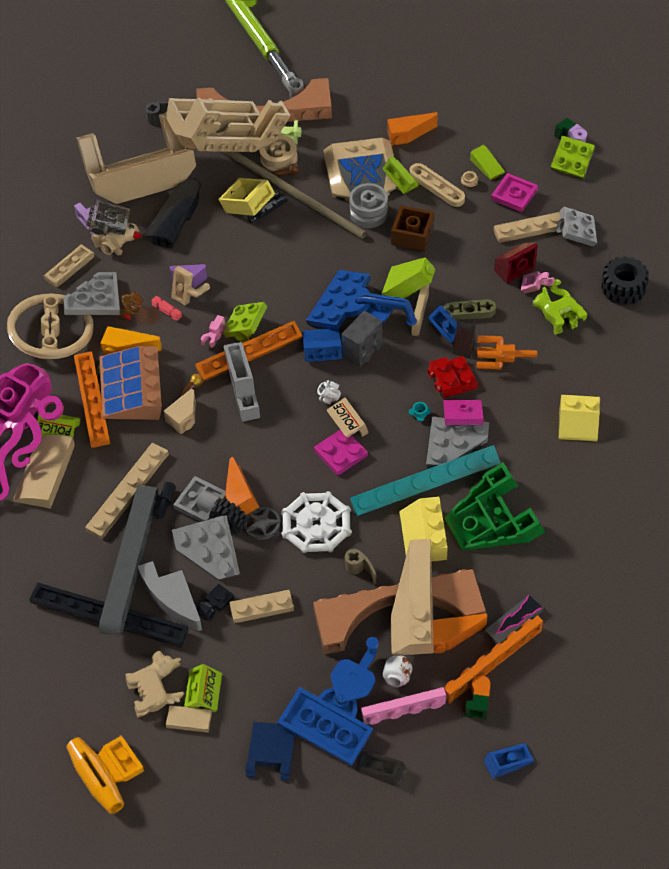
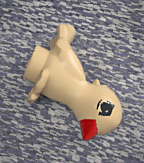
(113, 242)

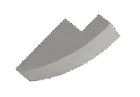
(242, 381)
(171, 595)

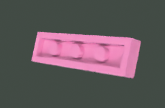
(398, 707)

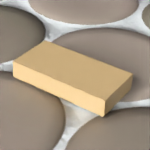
(189, 718)

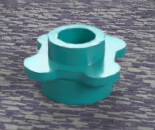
(419, 406)

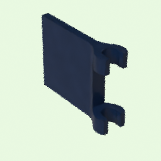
(270, 747)

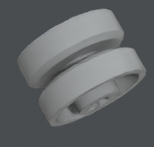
(368, 205)

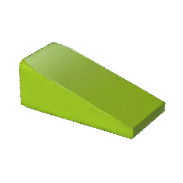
(486, 162)

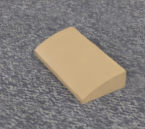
(45, 471)

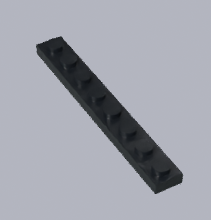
(92, 609)

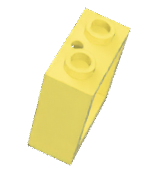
(258, 193)

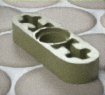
(475, 304)

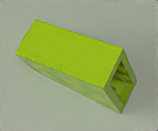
(408, 278)

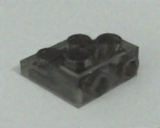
(107, 217)

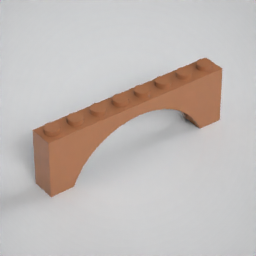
(310, 104)
(341, 615)

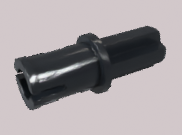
(164, 500)

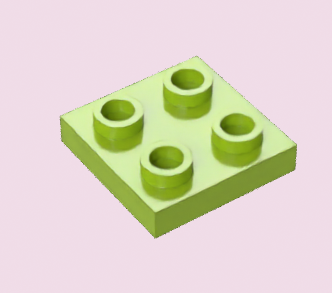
(572, 157)
(244, 321)

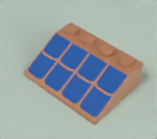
(131, 384)

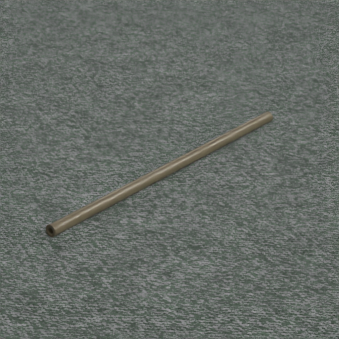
(297, 194)

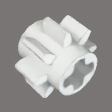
(328, 392)

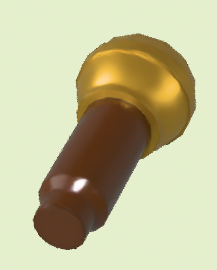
(196, 380)

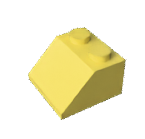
(579, 417)

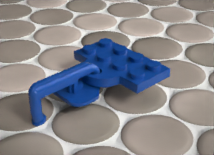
(349, 298)
(330, 723)

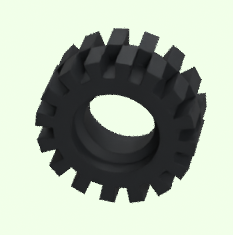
(235, 516)

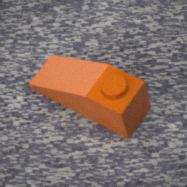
(408, 128)
(238, 489)
(453, 631)

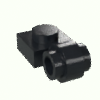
(217, 599)

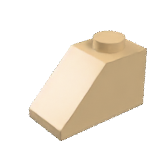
(182, 412)

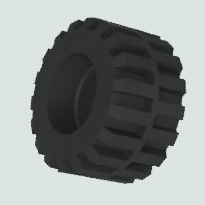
(620, 270)

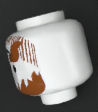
(397, 671)

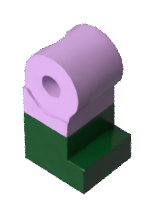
(570, 129)

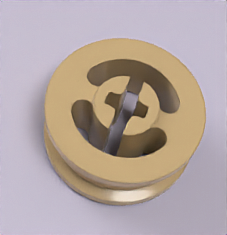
(279, 157)

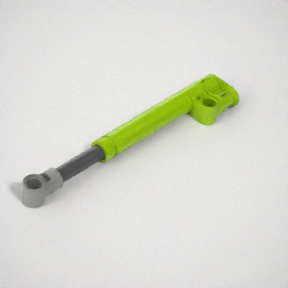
(266, 46)

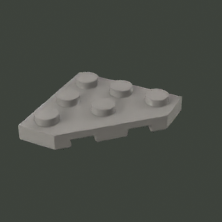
(94, 297)
(453, 441)
(209, 546)

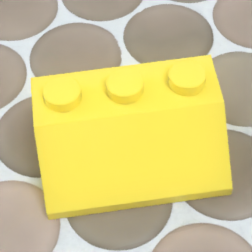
(425, 521)

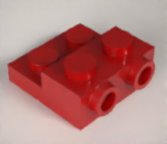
(451, 376)

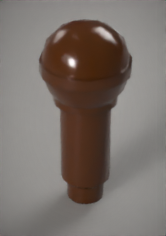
(292, 169)

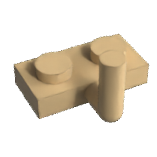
(182, 286)

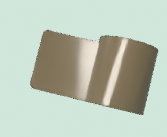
(356, 562)

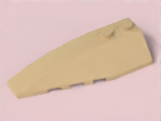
(413, 603)

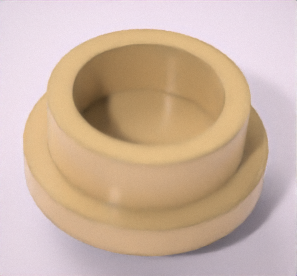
(469, 179)

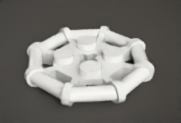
(317, 532)

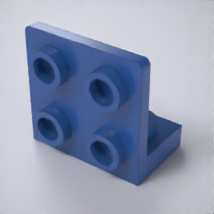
(322, 345)

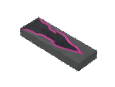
(513, 619)

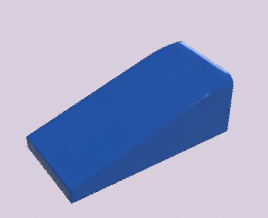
(444, 323)
(508, 760)

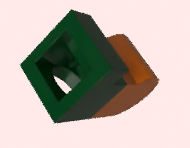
(480, 690)

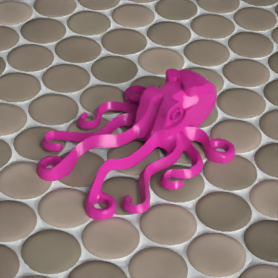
(22, 394)

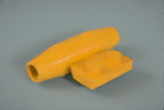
(101, 771)

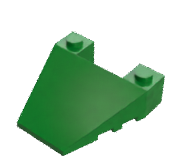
(485, 519)

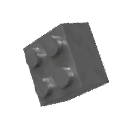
(362, 339)

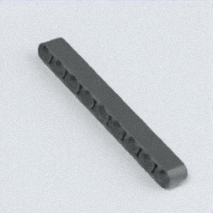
(128, 559)

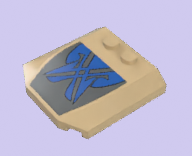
(357, 164)

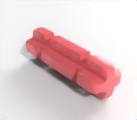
(167, 308)

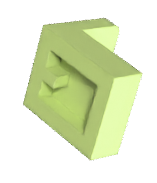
(293, 132)

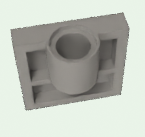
(577, 226)
(199, 499)

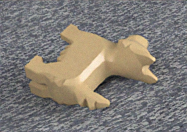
(150, 684)

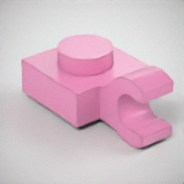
(533, 281)
(216, 330)

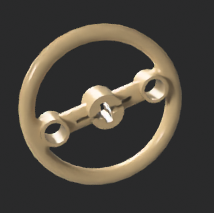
(49, 343)

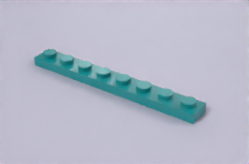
(424, 480)

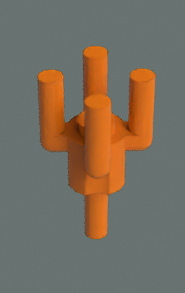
(500, 353)

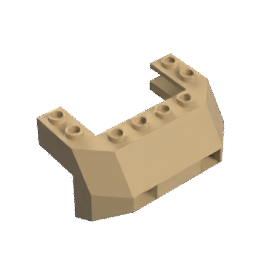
(225, 124)
(140, 174)

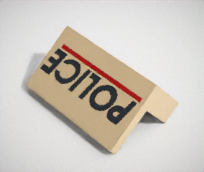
(347, 418)

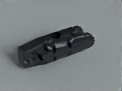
(270, 206)

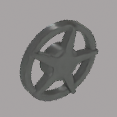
(262, 523)

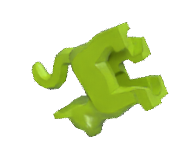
(560, 309)

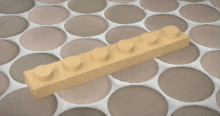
(125, 491)

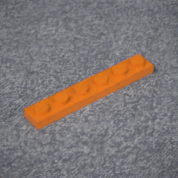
(253, 349)
(91, 399)
(498, 654)

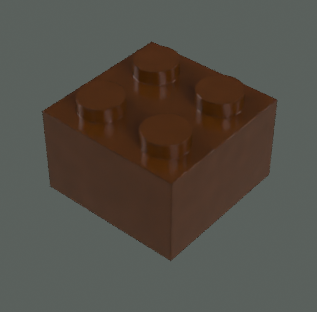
(412, 228)

